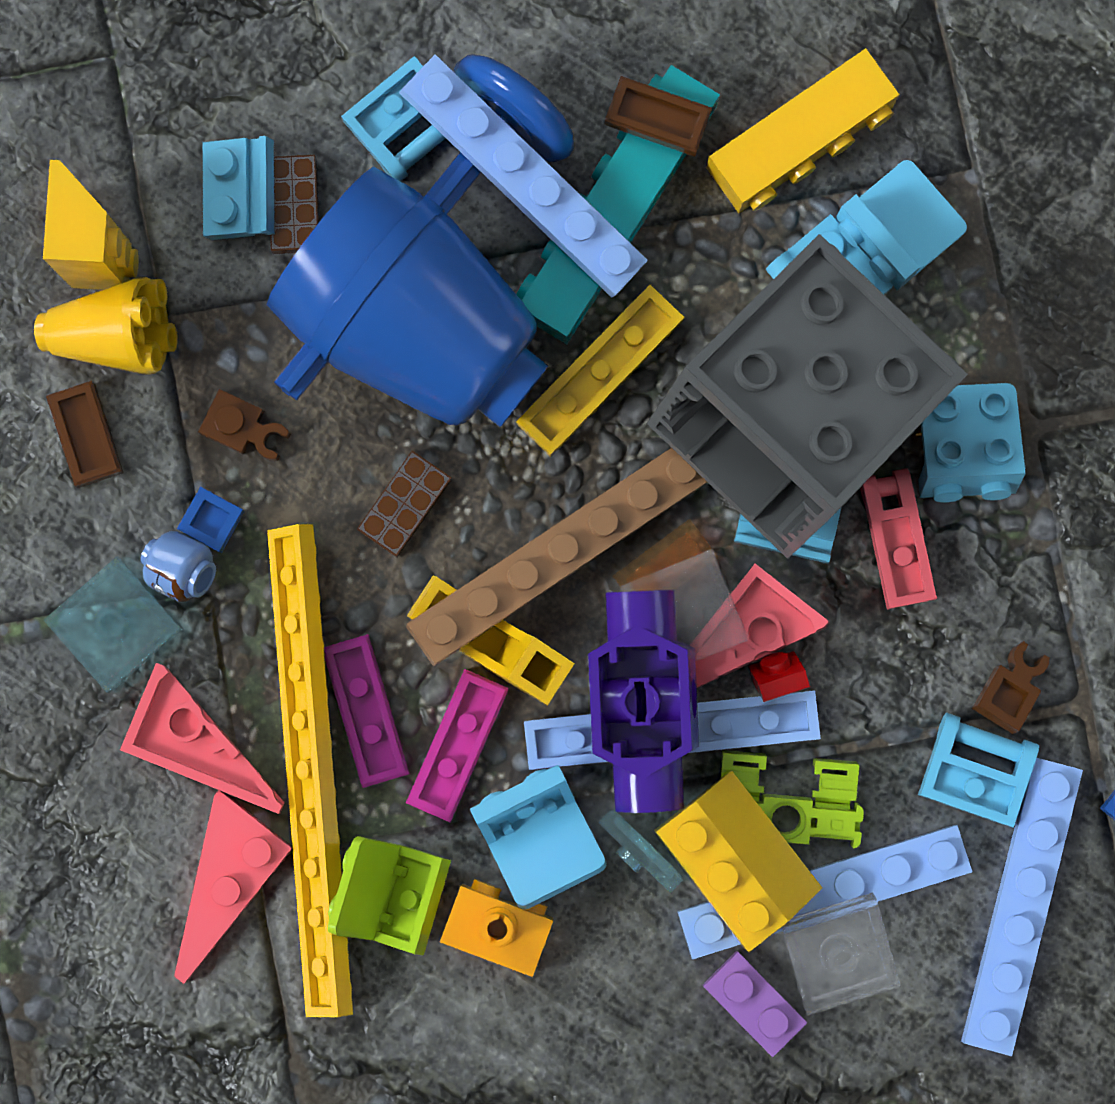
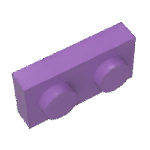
(754, 1004)

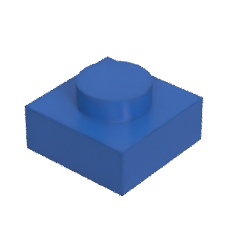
(210, 520)

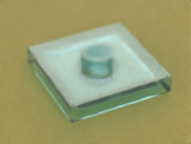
(113, 624)
(638, 851)

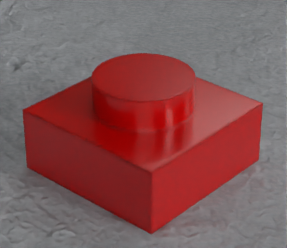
(778, 675)

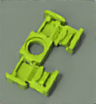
(831, 800)

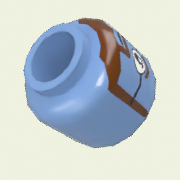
(178, 566)

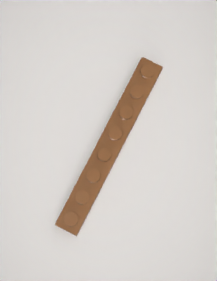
(554, 555)

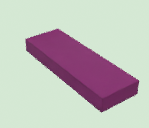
(365, 711)

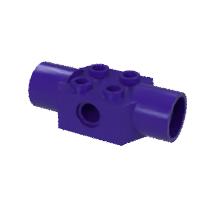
(644, 701)

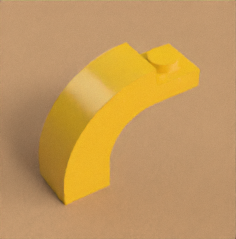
(506, 650)

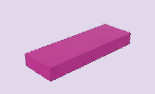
(457, 745)

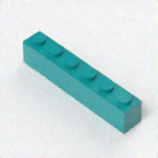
(625, 196)

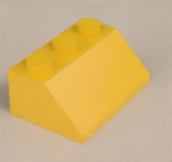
(82, 238)
(739, 861)

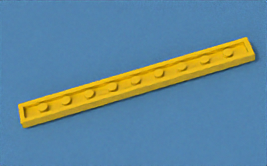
(309, 767)

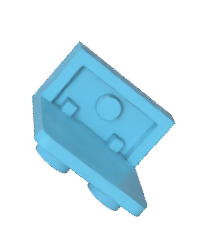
(900, 224)
(973, 445)
(539, 837)

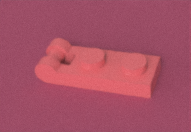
(898, 541)

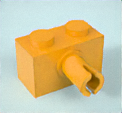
(497, 928)

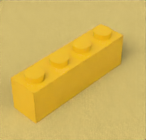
(802, 132)

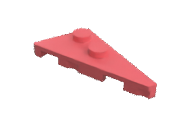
(771, 620)
(183, 738)
(232, 869)

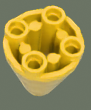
(112, 327)

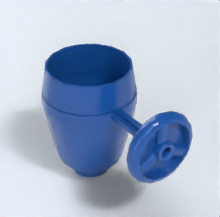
(406, 295)

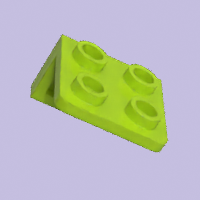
(388, 894)

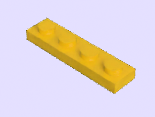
(600, 370)

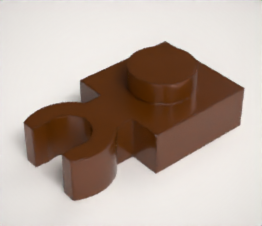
(237, 424)
(1008, 693)

